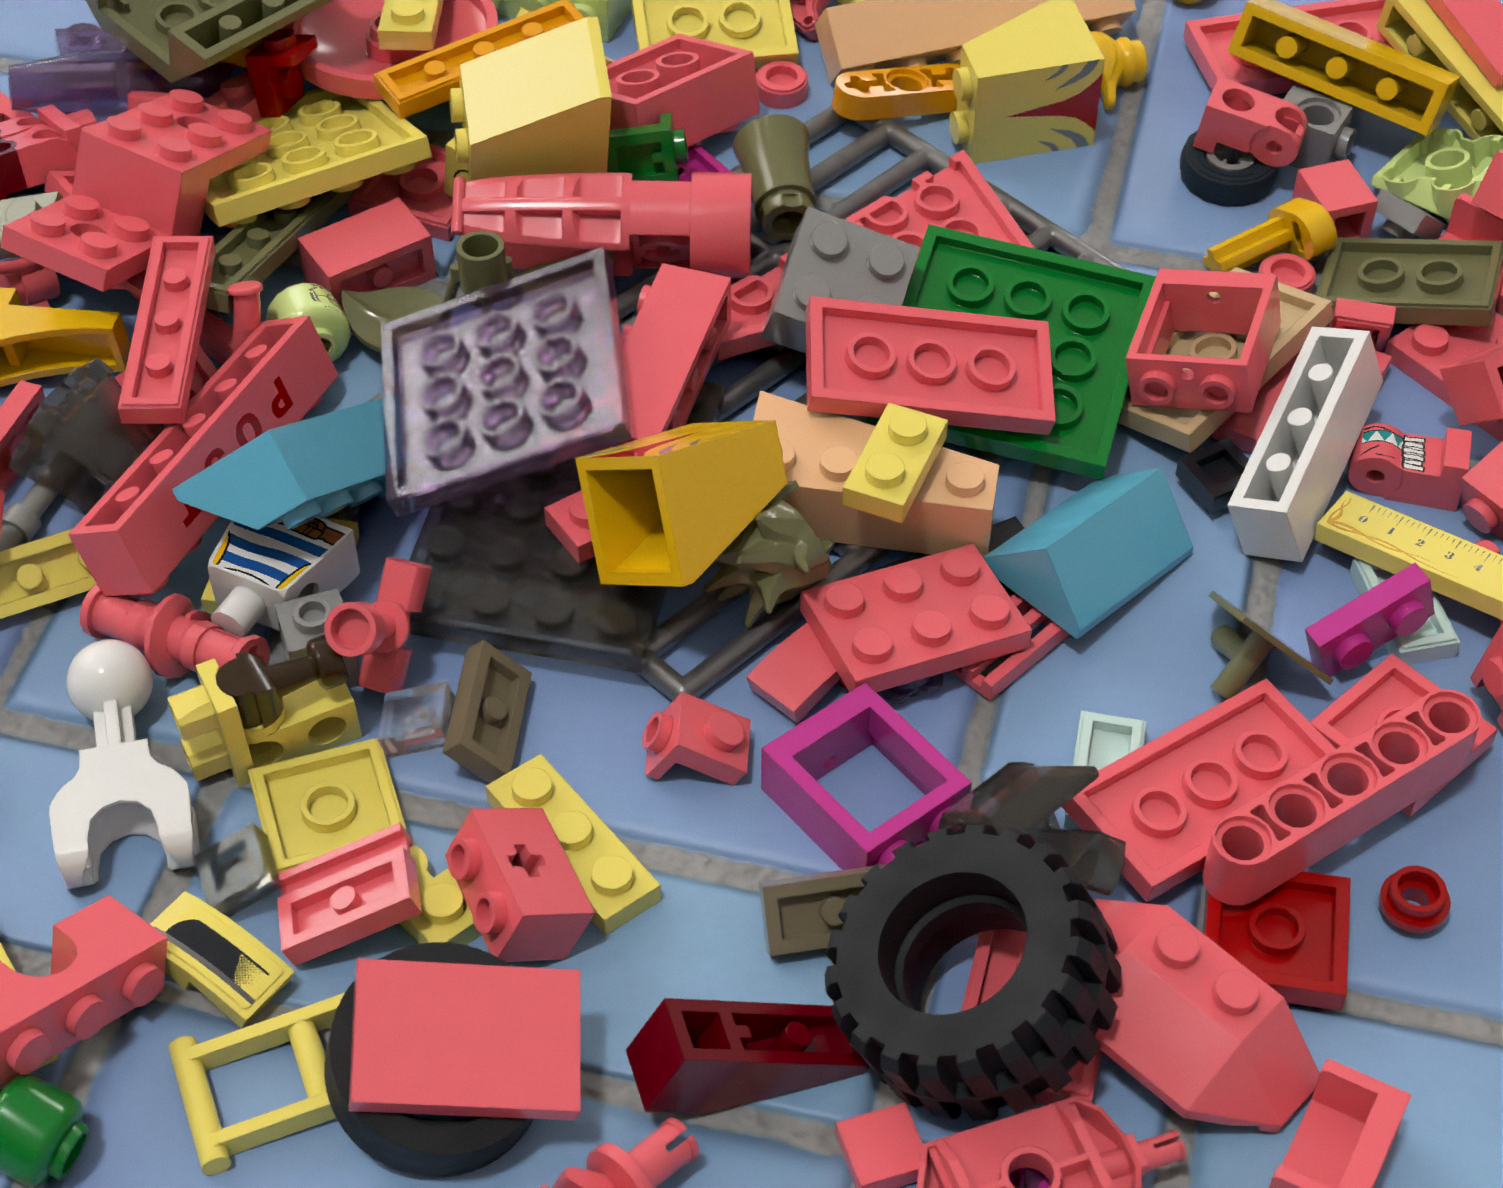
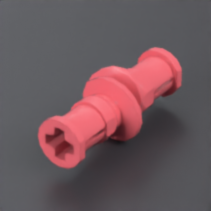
(167, 632)

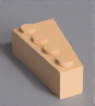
(820, 452)

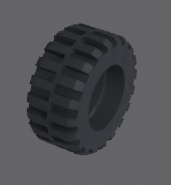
(1019, 1036)

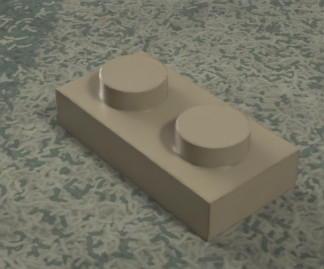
(487, 712)
(806, 908)

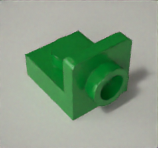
(648, 151)

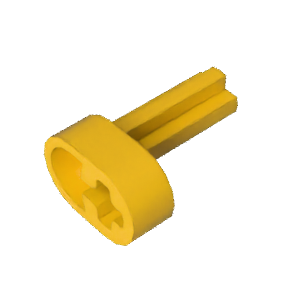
(1292, 227)

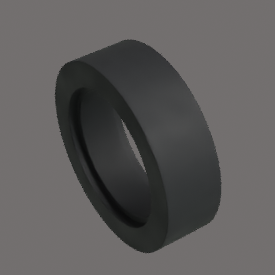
(399, 1138)

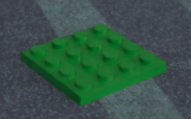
(1091, 328)

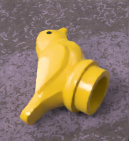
(1123, 65)

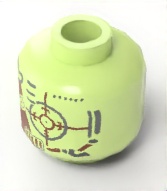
(323, 309)

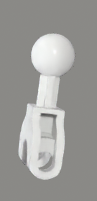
(118, 782)

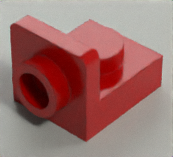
(275, 71)

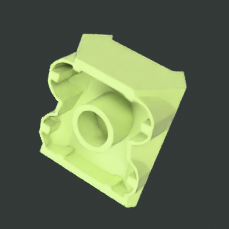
(1438, 169)

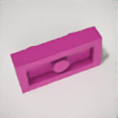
(1371, 620)

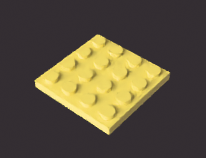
(315, 149)

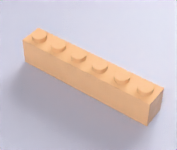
(930, 31)

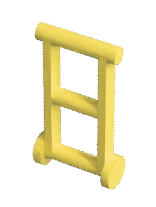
(193, 1060)

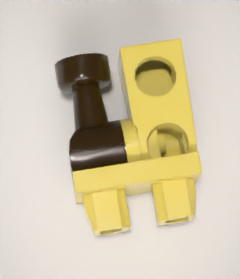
(265, 713)

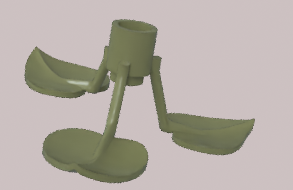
(479, 266)

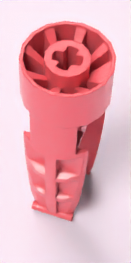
(644, 223)

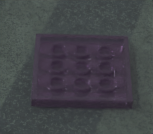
(503, 382)

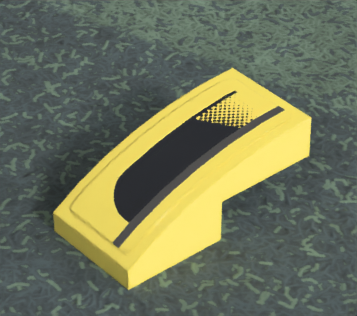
(220, 959)

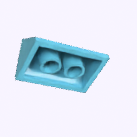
(1095, 549)

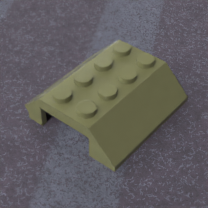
(193, 34)

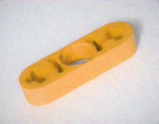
(895, 92)

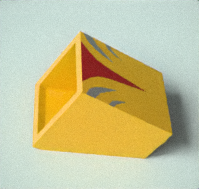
(677, 498)

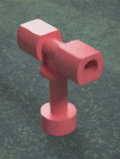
(381, 627)

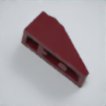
(736, 1053)

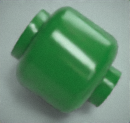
(39, 1131)

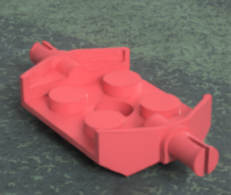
(1064, 1140)

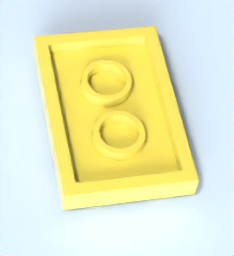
(745, 24)

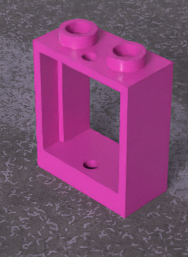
(834, 736)

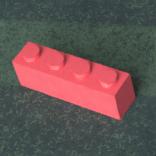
(672, 346)

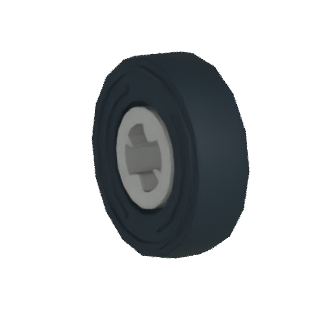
(1225, 176)

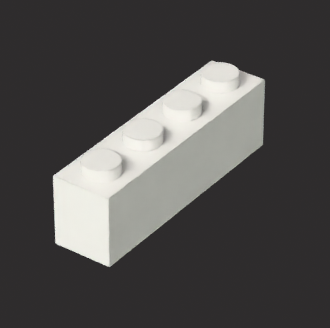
(1306, 444)

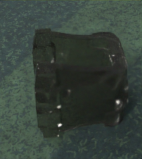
(79, 439)

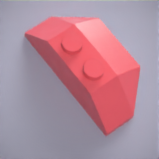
(1201, 1024)

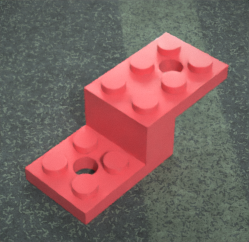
(136, 181)

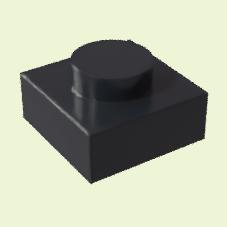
(1212, 473)

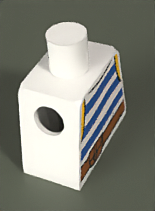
(275, 565)

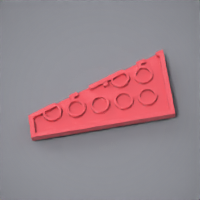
(949, 199)

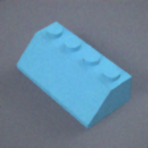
(296, 471)

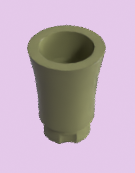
(778, 157)

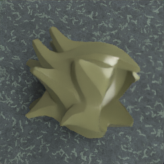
(772, 558)

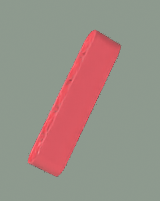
(1340, 797)

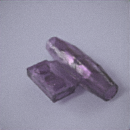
(96, 75)

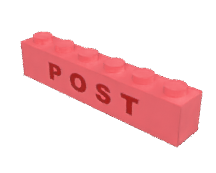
(139, 525)

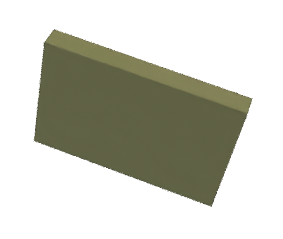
(1421, 277)

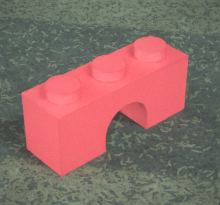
(100, 970)

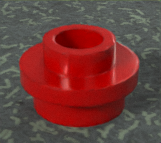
(1416, 885)

